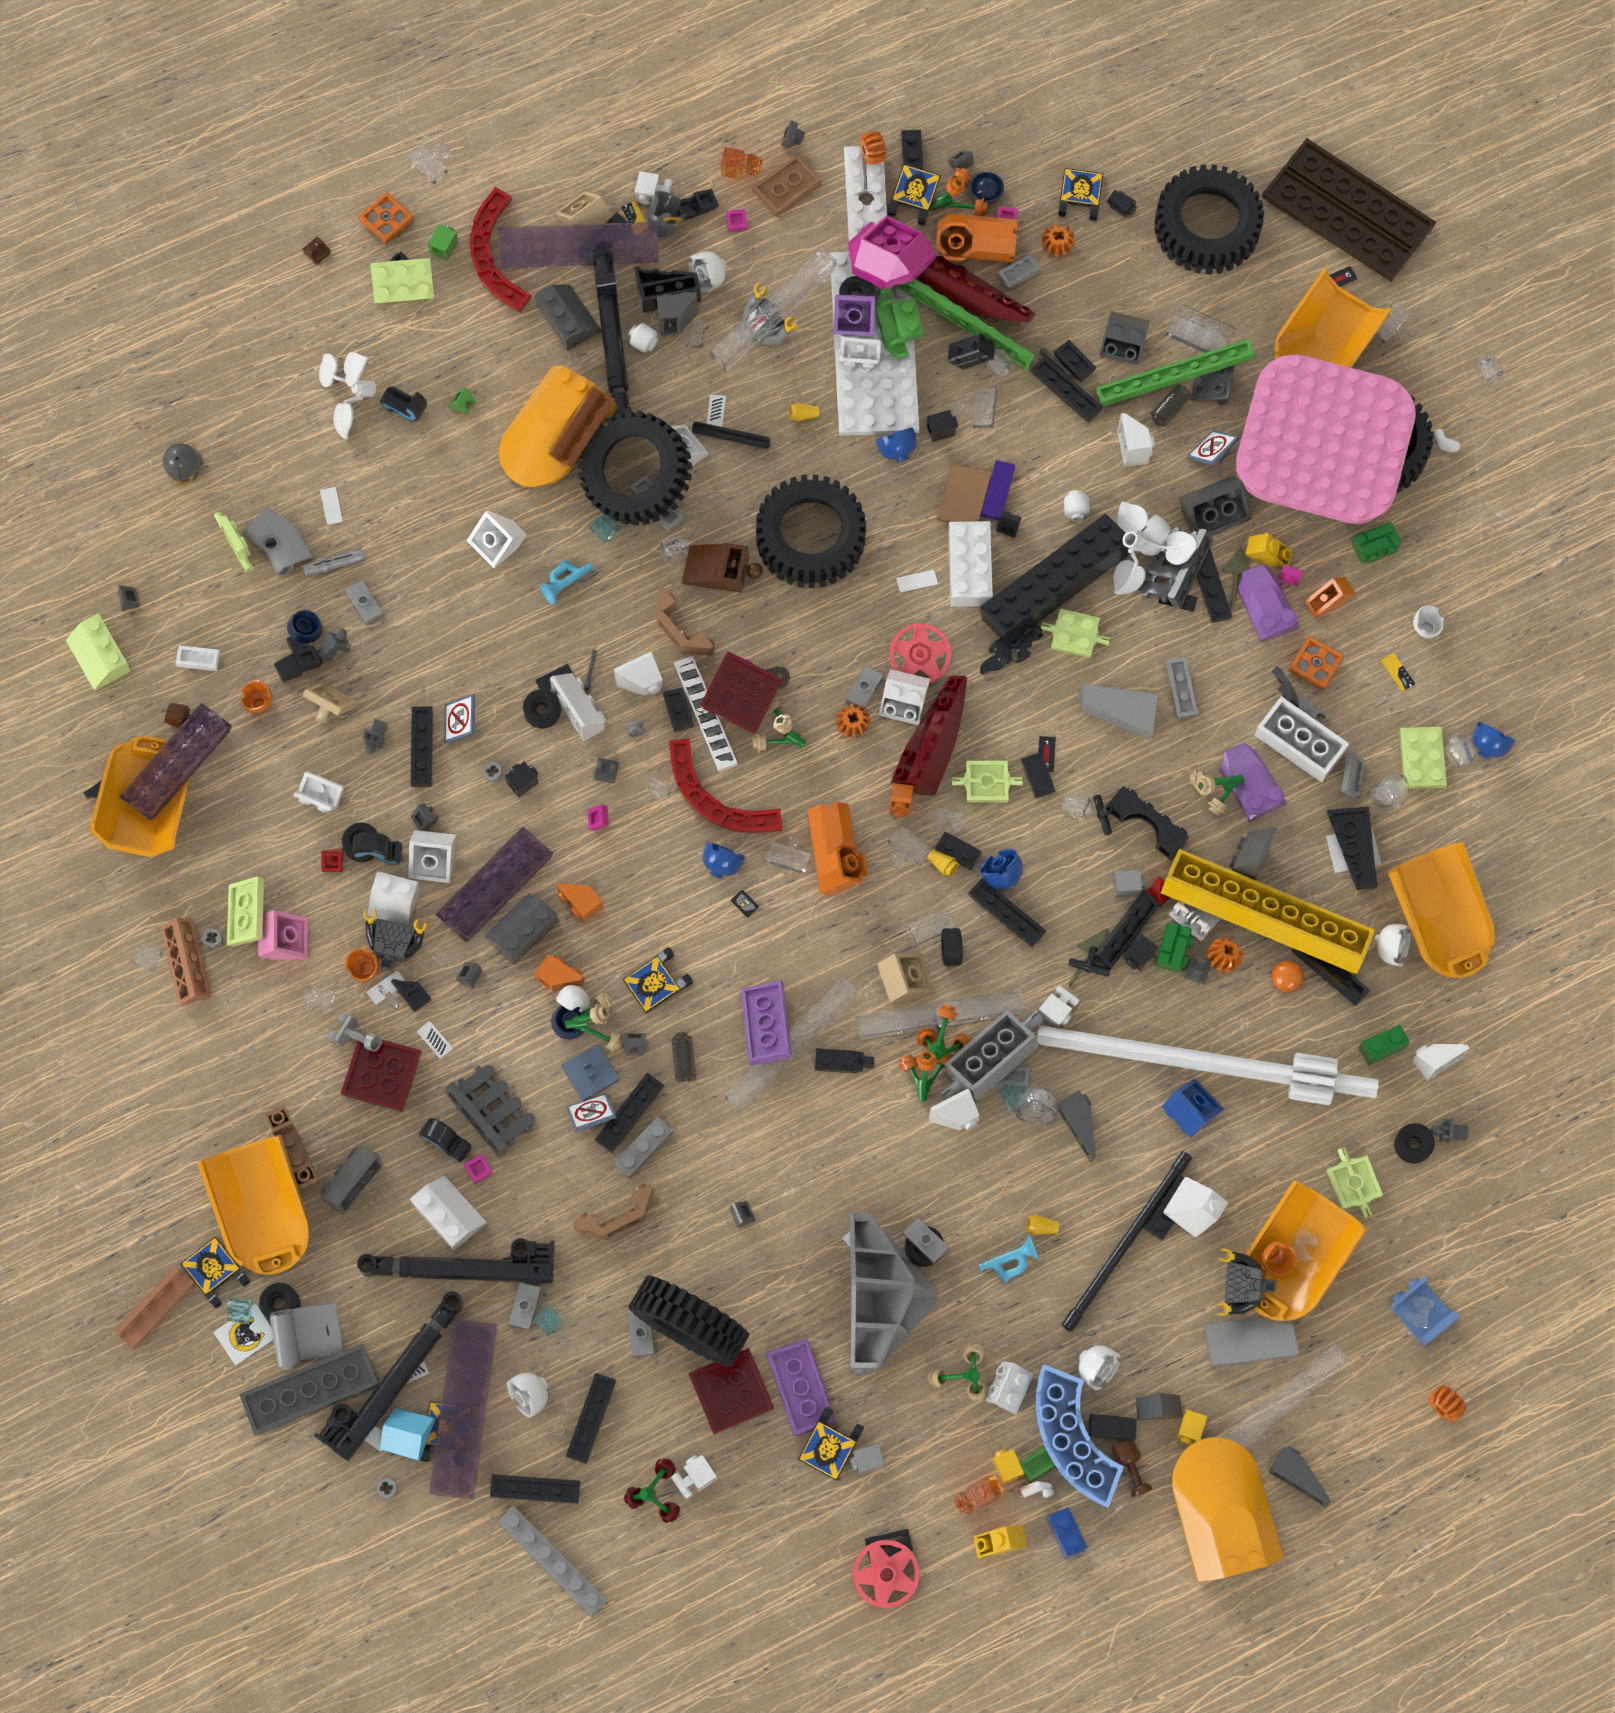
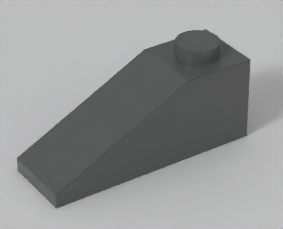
(1077, 1115)
(1296, 1472)

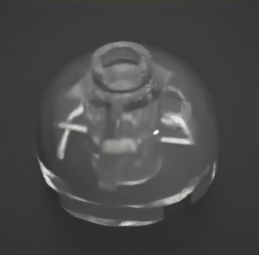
(1390, 791)
(1037, 1105)

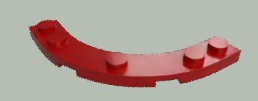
(481, 254)
(711, 808)

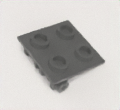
(1213, 386)

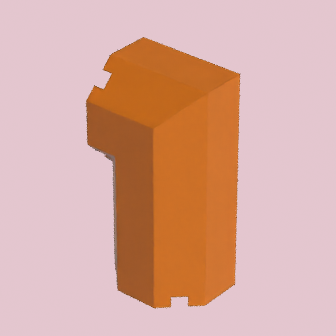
(976, 237)
(834, 848)

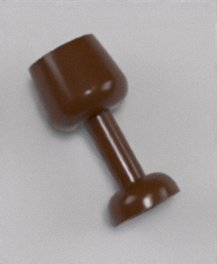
(177, 714)
(1127, 1455)

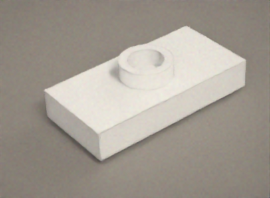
(198, 658)

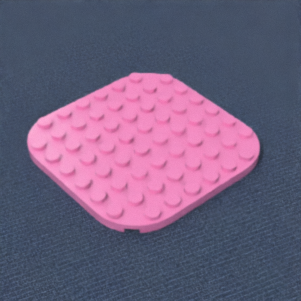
(1325, 439)

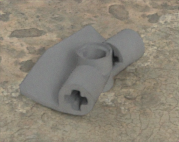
(273, 529)

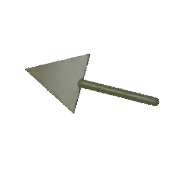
(1236, 566)
(1095, 941)

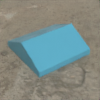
(406, 1433)

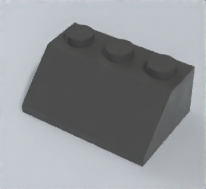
(566, 315)
(1216, 506)
(522, 928)
(351, 1178)

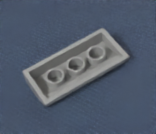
(1249, 1341)

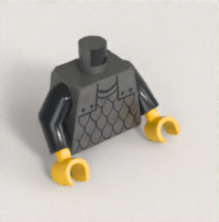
(392, 939)
(1244, 1284)

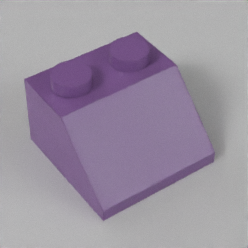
(854, 315)

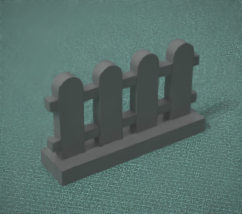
(1180, 577)
(472, 1109)

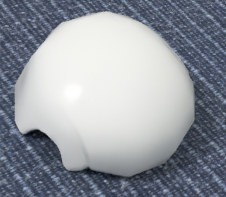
(1428, 622)
(573, 997)

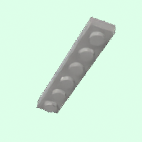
(552, 1561)

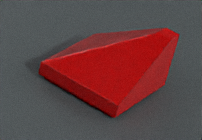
(332, 860)
(1155, 891)

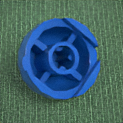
(898, 444)
(1491, 741)
(721, 860)
(1002, 870)

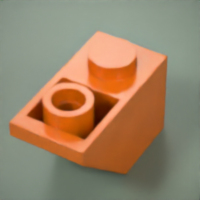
(901, 800)
(581, 899)
(557, 975)

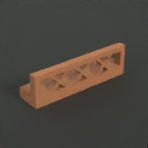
(188, 958)
(154, 1307)

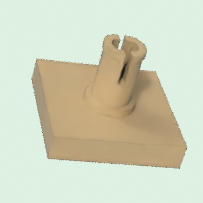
(329, 701)

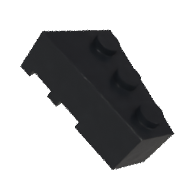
(657, 283)

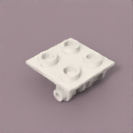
(1194, 918)

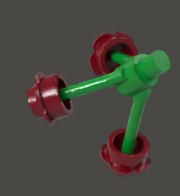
(636, 1496)

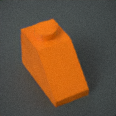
(1330, 596)

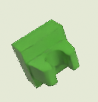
(460, 399)

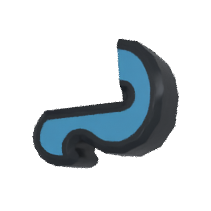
(403, 404)
(378, 846)
(445, 1139)

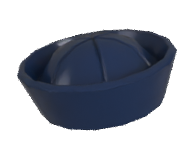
(987, 186)
(304, 627)
(558, 1024)

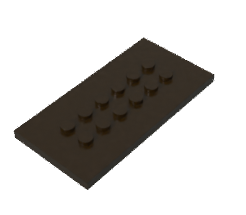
(1349, 209)

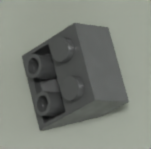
(676, 312)
(1124, 338)

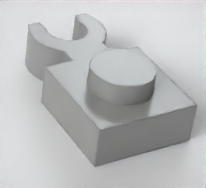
(1308, 707)

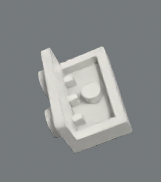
(860, 351)
(319, 792)
(1009, 1386)

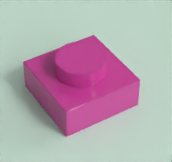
(1006, 212)
(736, 220)
(1290, 575)
(598, 817)
(478, 1169)

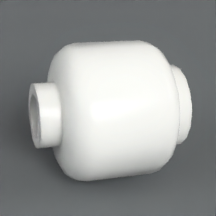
(643, 338)
(1077, 505)

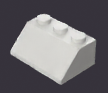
(578, 705)
(448, 1212)

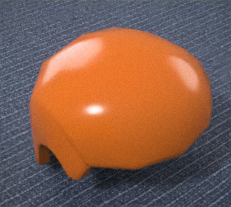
(256, 697)
(362, 964)
(1287, 976)
(1279, 1258)

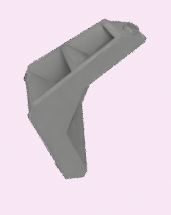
(886, 1295)

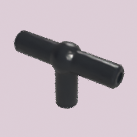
(1102, 814)
(1089, 966)

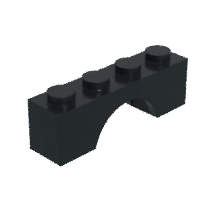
(1128, 806)

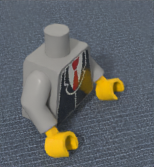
(780, 331)

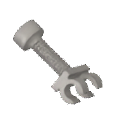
(371, 1041)

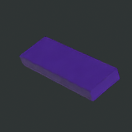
(998, 490)

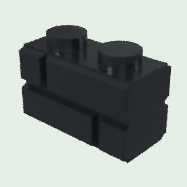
(971, 351)

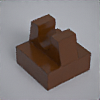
(316, 250)

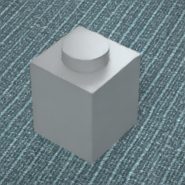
(1128, 883)
(867, 1459)

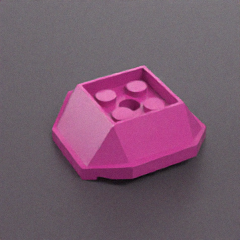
(889, 253)

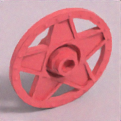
(919, 652)
(886, 1573)

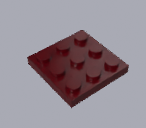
(741, 693)
(382, 1075)
(731, 1393)

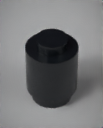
(1122, 203)

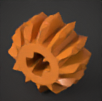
(873, 147)
(1058, 240)
(852, 728)
(1224, 955)
(1447, 1403)

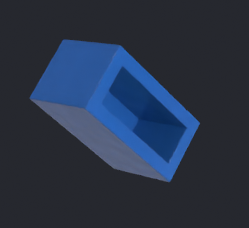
(1066, 1533)

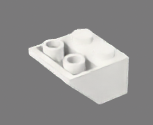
(904, 697)

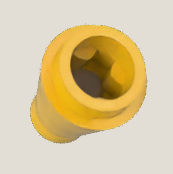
(801, 412)
(945, 864)
(1040, 1225)

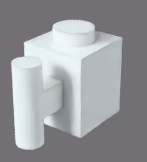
(647, 186)
(1055, 1010)
(698, 1473)

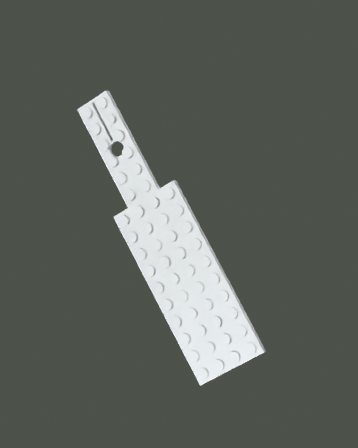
(883, 396)

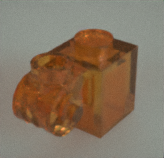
(735, 161)
(979, 1494)

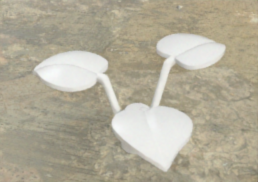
(353, 369)
(1128, 574)

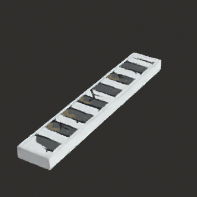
(708, 722)

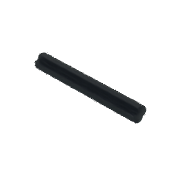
(731, 434)

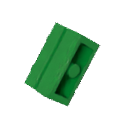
(1376, 543)
(1174, 946)
(1384, 1044)

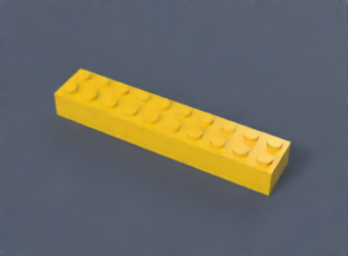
(1268, 911)

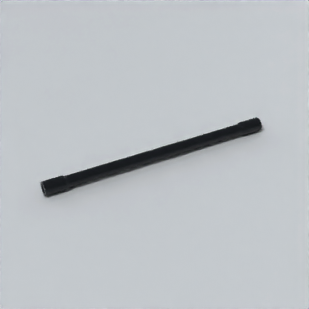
(1077, 1312)

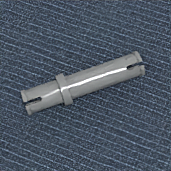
(338, 561)

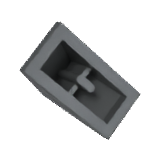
(1158, 1407)

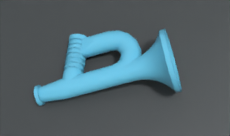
(551, 591)
(1019, 1254)

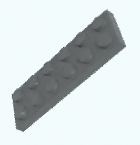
(309, 1389)

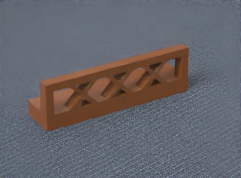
(581, 427)

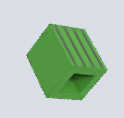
(443, 241)

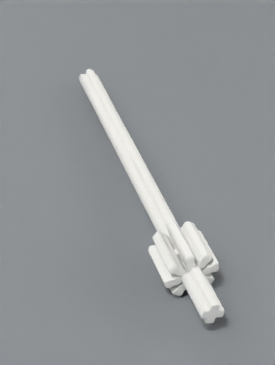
(1309, 1077)

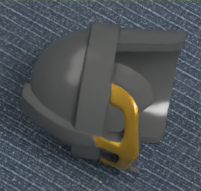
(664, 211)
(187, 466)

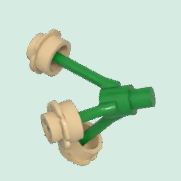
(783, 725)
(1206, 785)
(599, 1015)
(976, 1390)

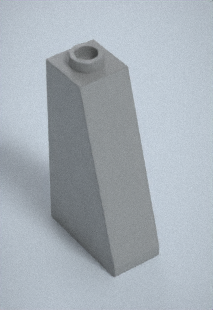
(1121, 707)

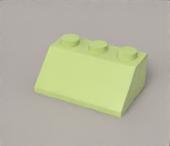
(97, 652)

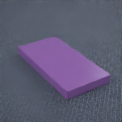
(766, 1023)
(799, 1385)

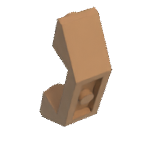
(697, 645)
(282, 1125)
(588, 1224)

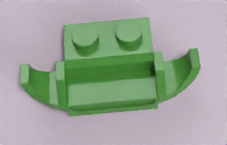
(897, 322)

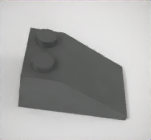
(1252, 852)

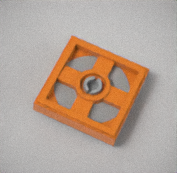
(386, 218)
(1316, 663)

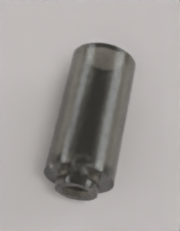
(1170, 405)
(683, 1057)

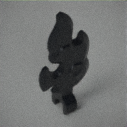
(1004, 652)

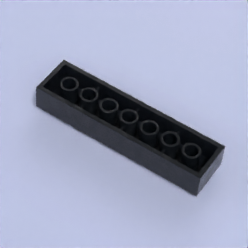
(1055, 579)

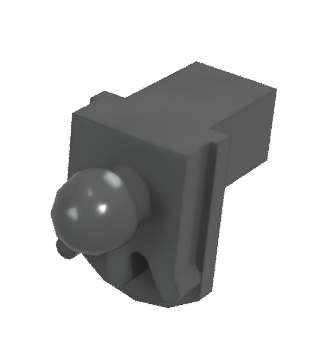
(334, 643)
(375, 736)
(1450, 1131)

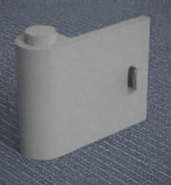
(303, 1334)

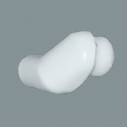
(1445, 443)
(1037, 1486)

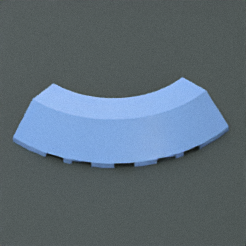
(1068, 1440)

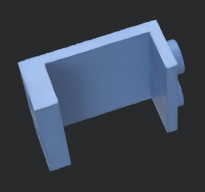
(1439, 1316)

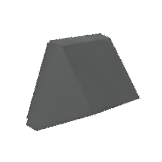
(962, 160)
(128, 598)
(469, 974)
(742, 1213)

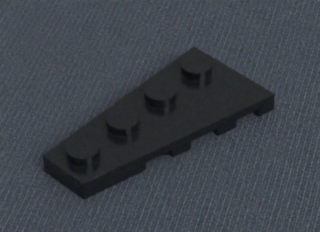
(1354, 837)

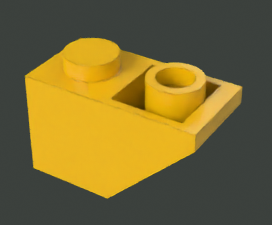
(1268, 550)
(1000, 1541)

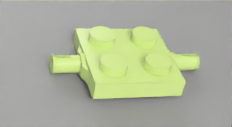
(235, 540)
(1075, 633)
(987, 781)
(1354, 1182)

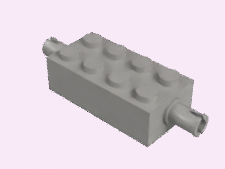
(991, 1055)

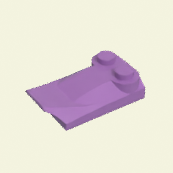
(1266, 603)
(1258, 792)

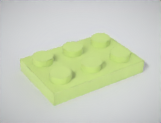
(402, 280)
(1423, 757)
(245, 911)

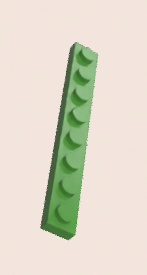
(966, 321)
(1175, 373)

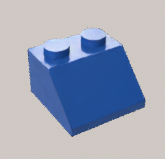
(1192, 1107)

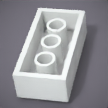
(970, 563)
(1301, 739)

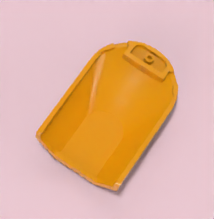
(1330, 325)
(539, 424)
(117, 822)
(1445, 910)
(258, 1205)
(1308, 1281)
(1223, 1510)

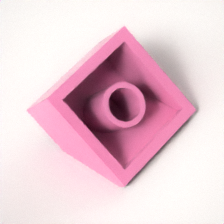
(283, 936)

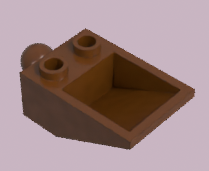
(716, 567)

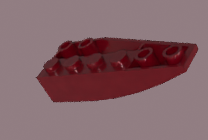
(972, 292)
(933, 741)

